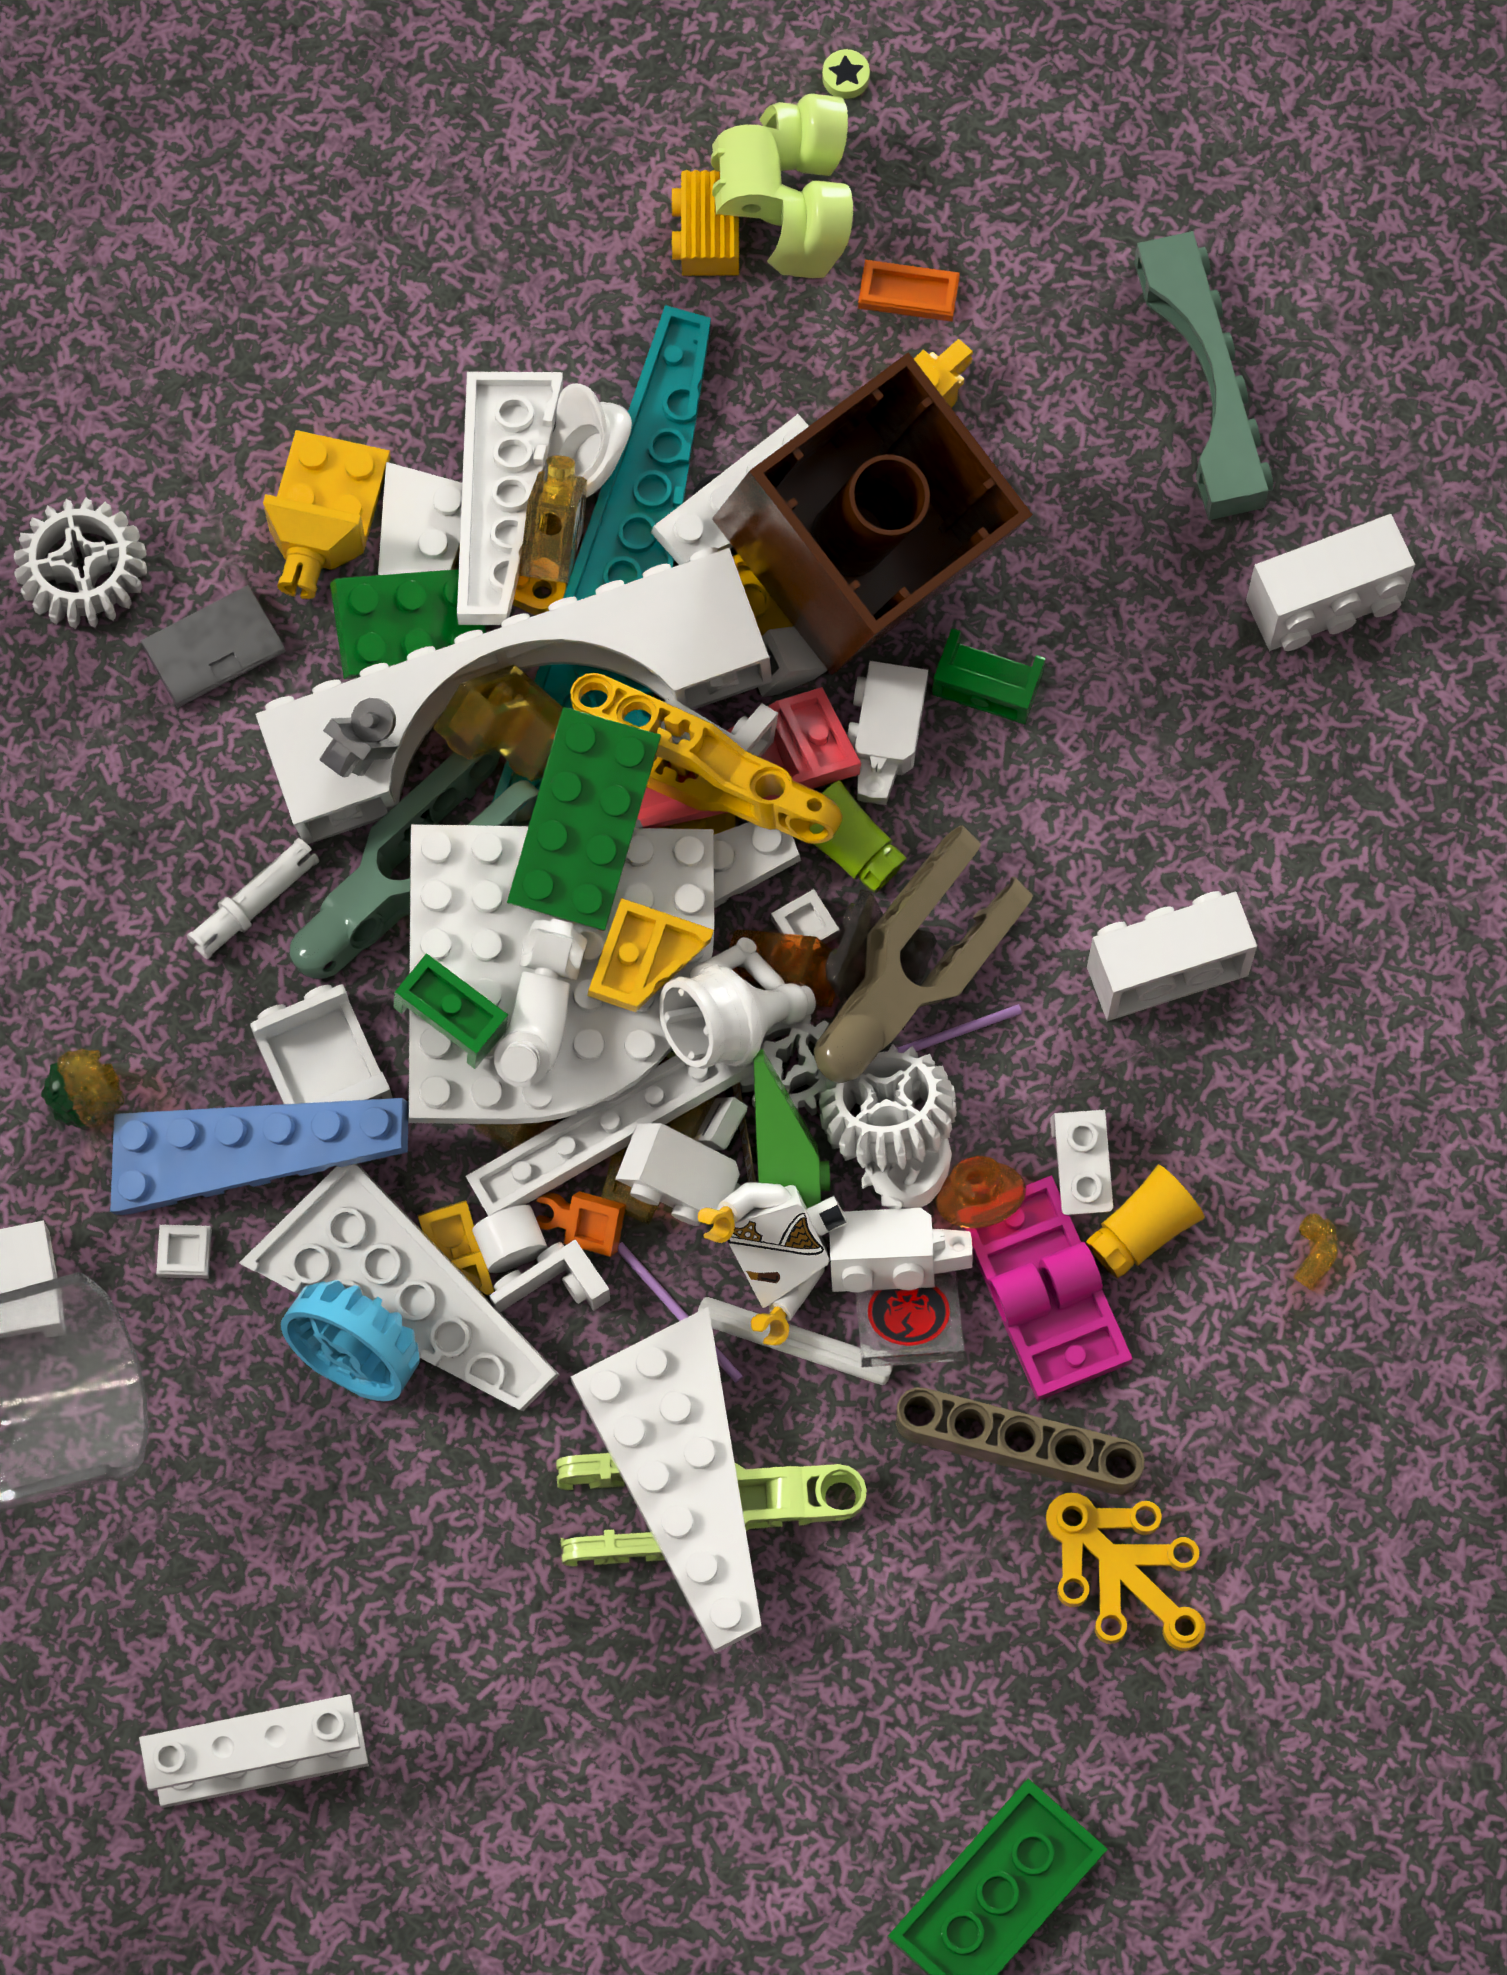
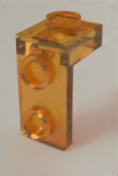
(795, 958)

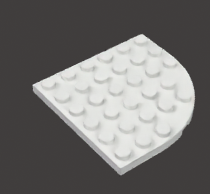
(467, 926)

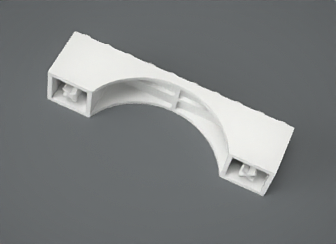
(673, 631)

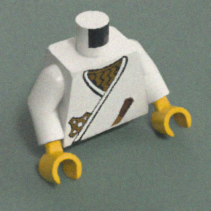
(776, 1246)

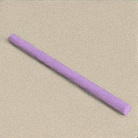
(962, 1029)
(671, 1304)

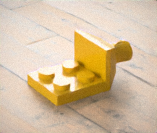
(323, 507)

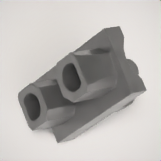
(359, 738)

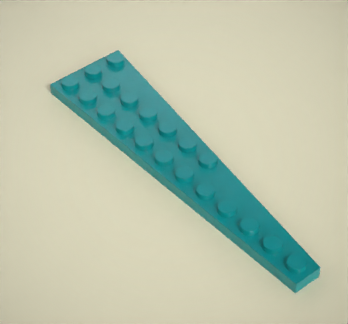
(638, 494)

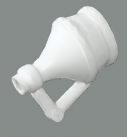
(724, 1017)

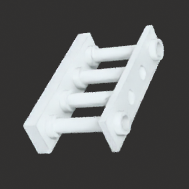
(254, 1751)

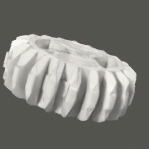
(61, 565)
(888, 1123)

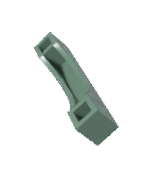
(1176, 287)

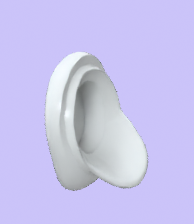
(589, 434)

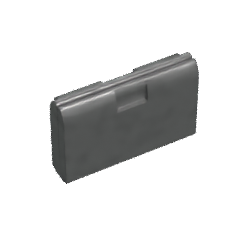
(213, 646)

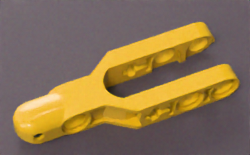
(724, 772)

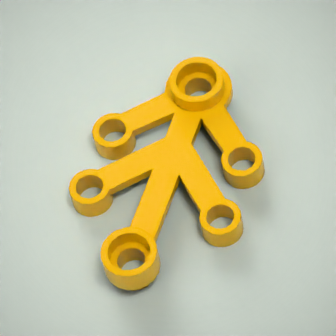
(1119, 1564)

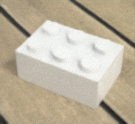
(1330, 584)
(1171, 954)

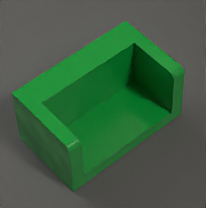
(987, 680)
(452, 1008)

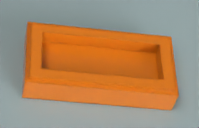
(908, 290)

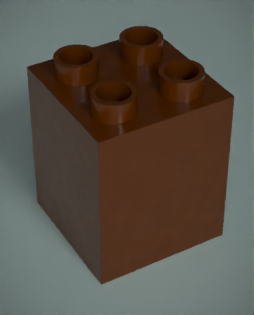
(870, 513)

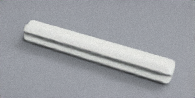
(799, 1342)

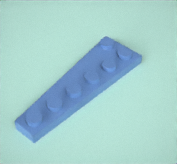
(212, 1150)

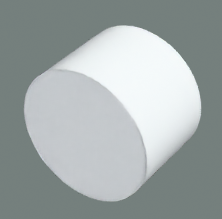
(509, 1238)

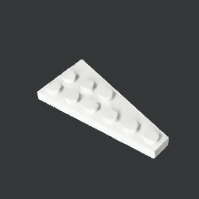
(364, 1239)
(672, 1444)

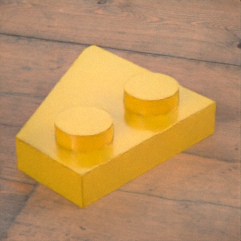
(644, 954)

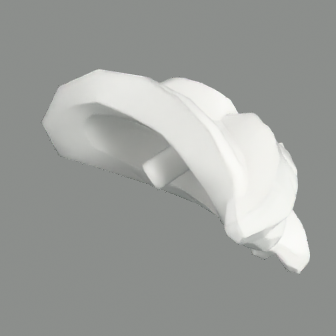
(915, 1184)

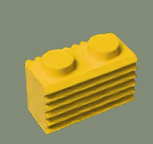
(706, 240)

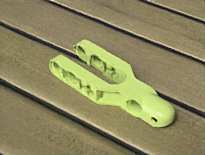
(765, 1495)

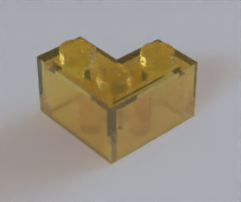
(505, 715)

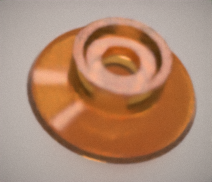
(980, 1193)

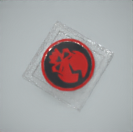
(911, 1324)

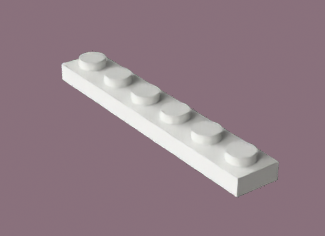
(597, 1132)

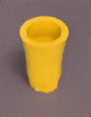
(1144, 1223)

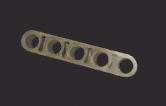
(1000, 1422)

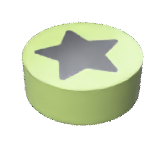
(846, 74)

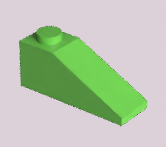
(784, 1143)

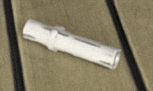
(238, 911)

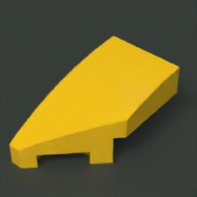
(452, 1233)

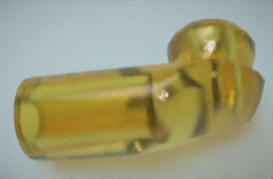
(1322, 1249)

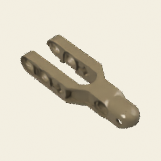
(886, 996)

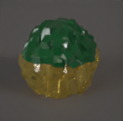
(82, 1089)

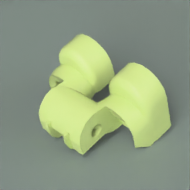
(750, 165)

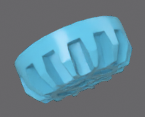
(351, 1340)

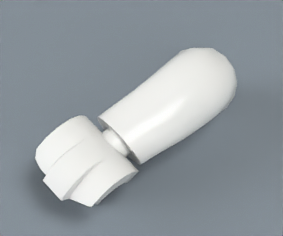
(541, 1003)

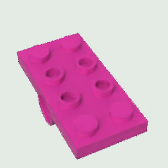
(1049, 1294)

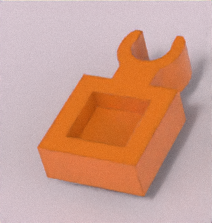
(588, 1219)

